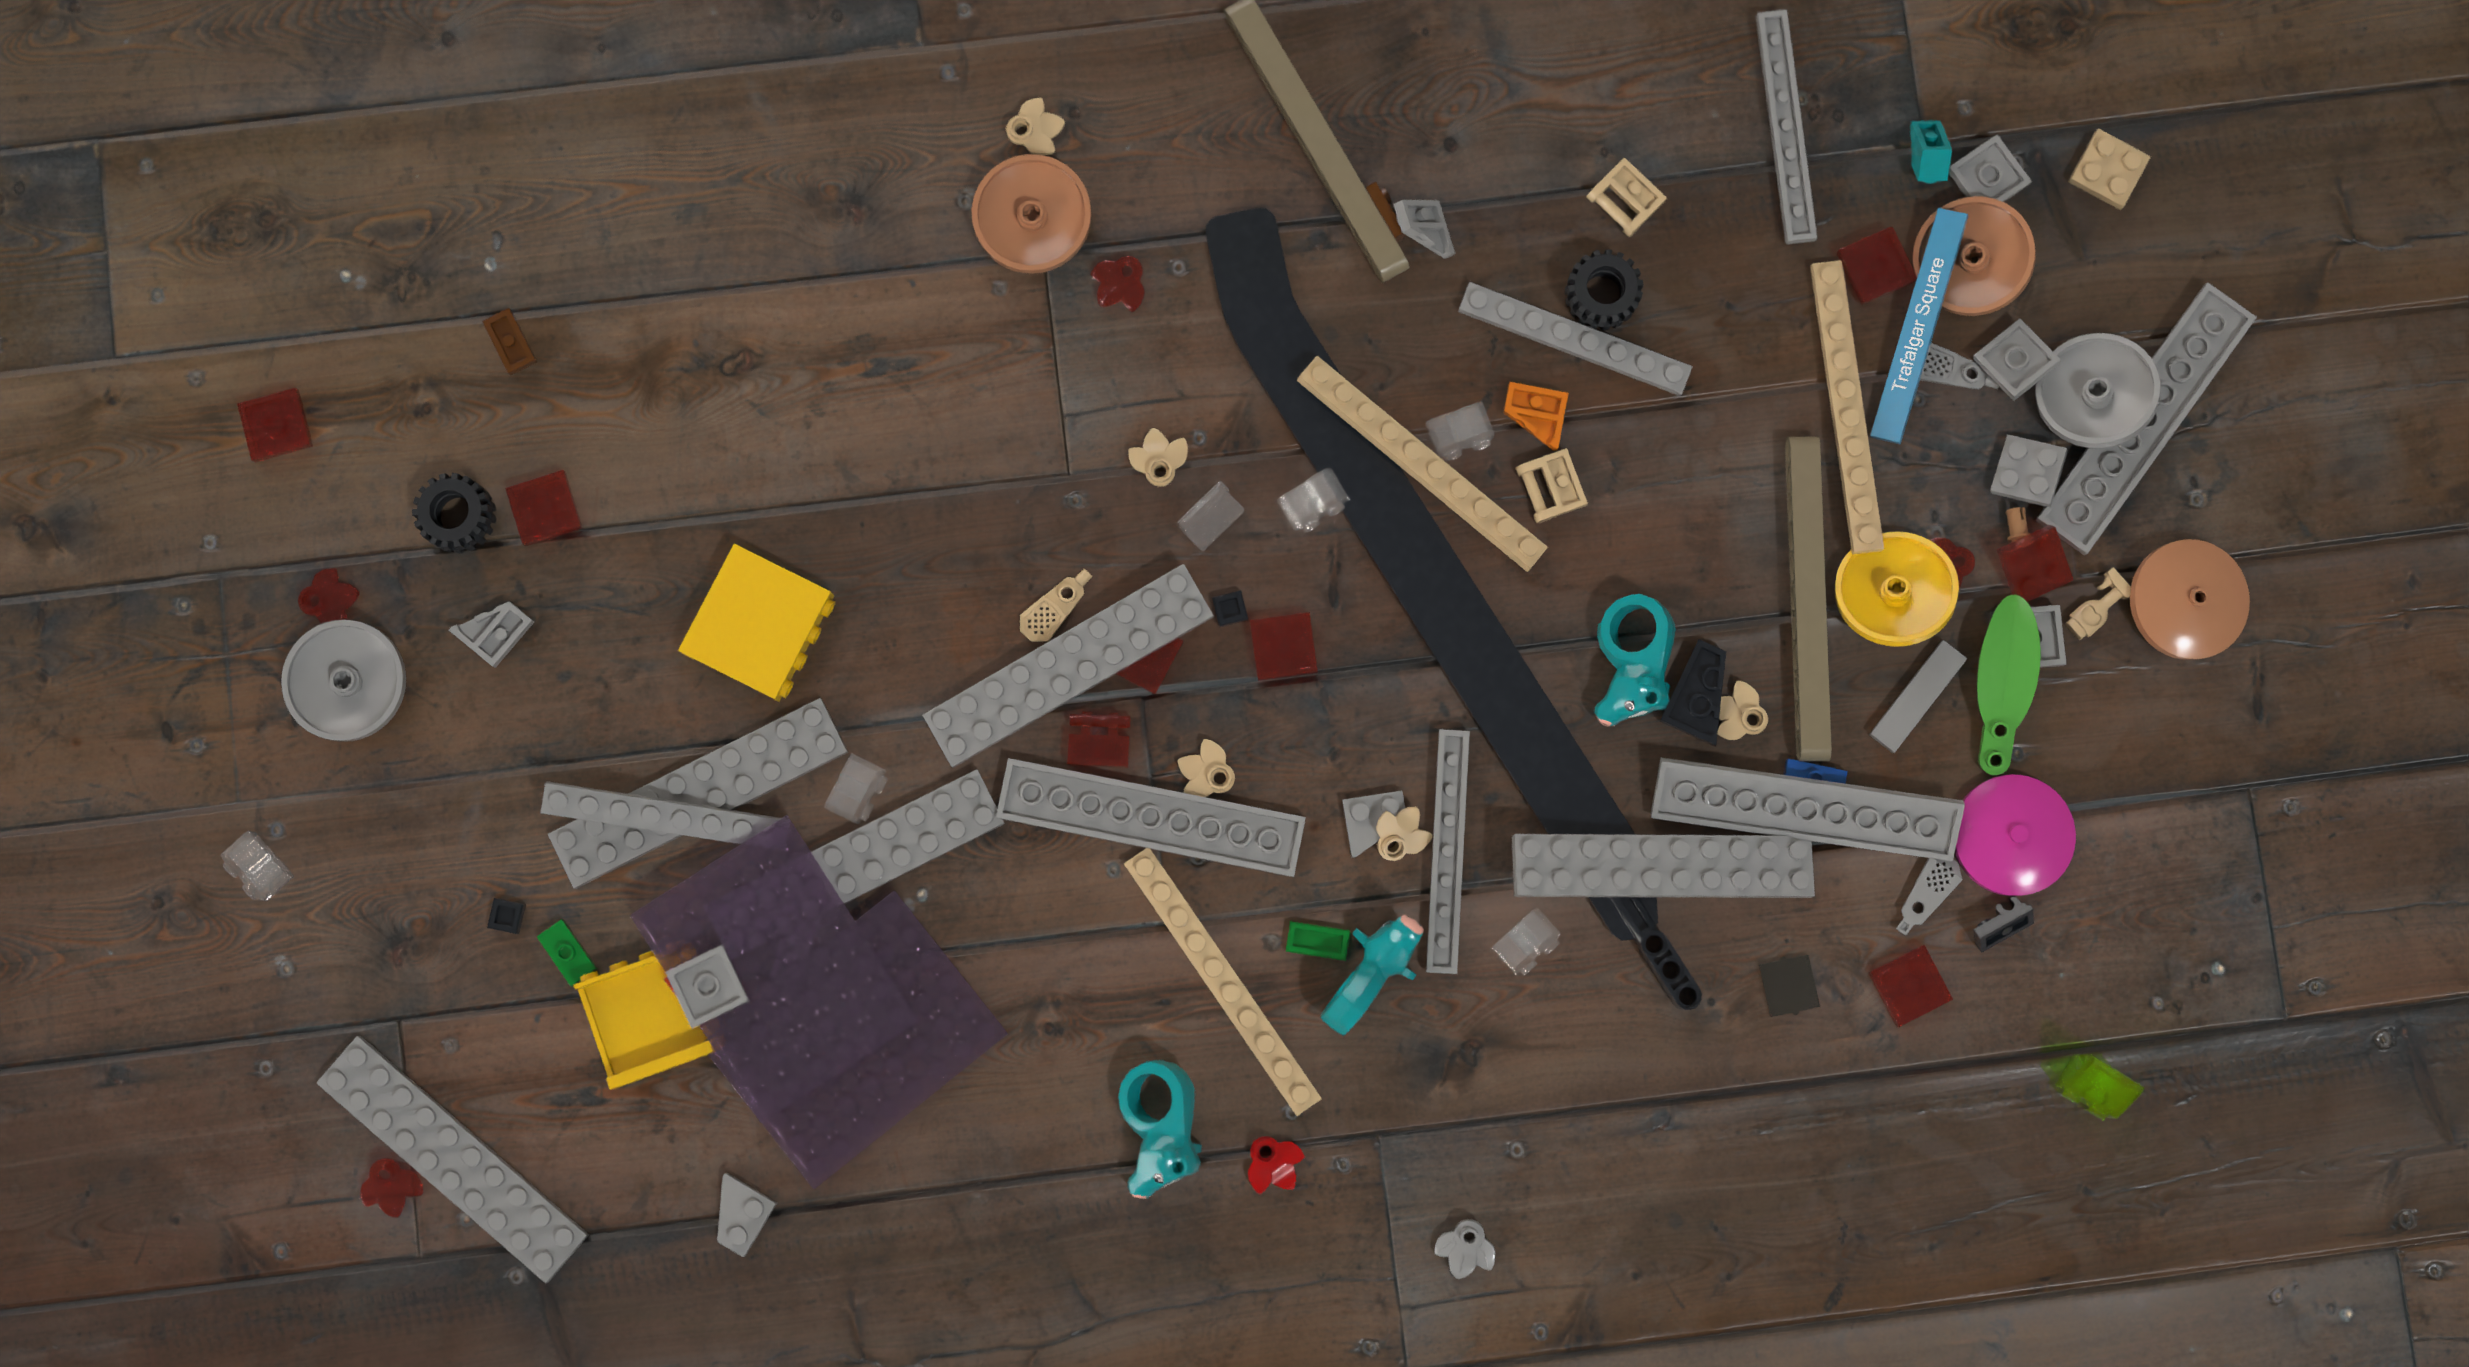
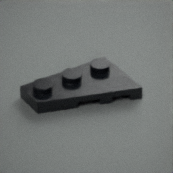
(1698, 694)

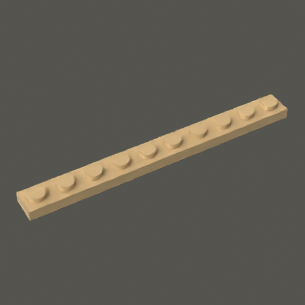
(1847, 407)
(1422, 463)
(1222, 981)

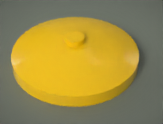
(1897, 592)

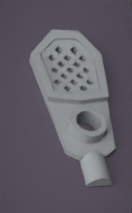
(1956, 370)
(1926, 895)

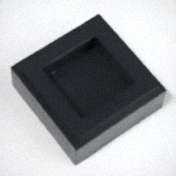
(1230, 608)
(506, 916)

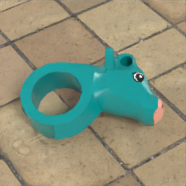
(1640, 675)
(1384, 955)
(1166, 1145)

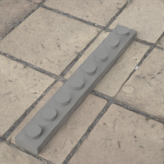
(1786, 127)
(1575, 339)
(652, 813)
(1447, 852)

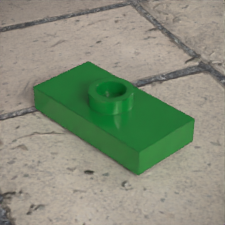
(566, 952)

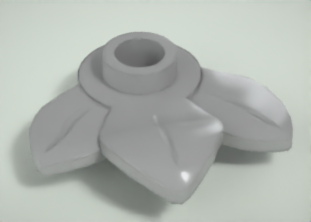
(1466, 1253)

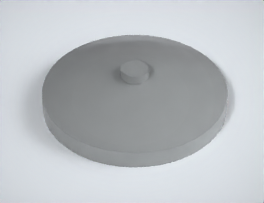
(2099, 391)
(343, 680)

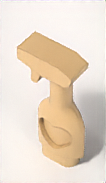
(2094, 613)

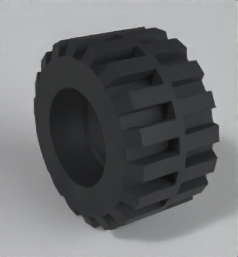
(1603, 266)
(434, 499)

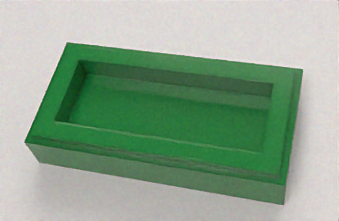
(1317, 941)

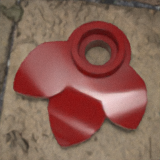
(1277, 1167)

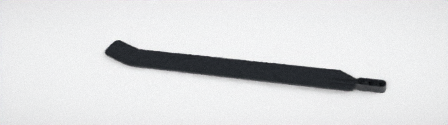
(1425, 571)

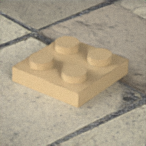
(2109, 169)

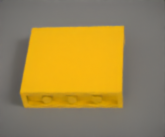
(757, 623)
(638, 1021)

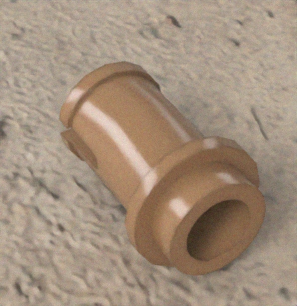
(2017, 523)

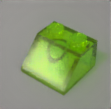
(2098, 1086)

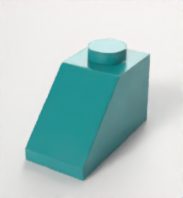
(1930, 151)

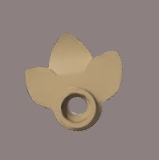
(1040, 127)
(1156, 454)
(1735, 711)
(1202, 769)
(1403, 830)

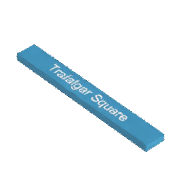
(1919, 326)

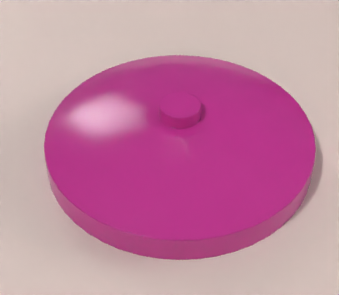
(2015, 835)

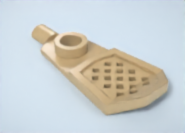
(1056, 604)

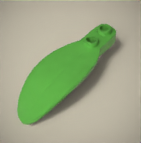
(2006, 678)

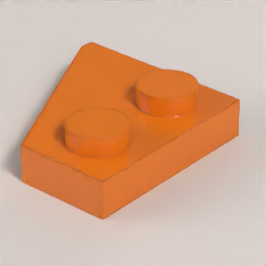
(1537, 411)

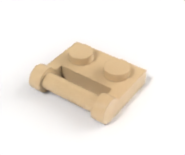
(1633, 190)
(1561, 482)

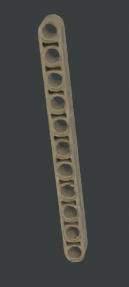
(1316, 139)
(1808, 599)

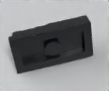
(2004, 925)

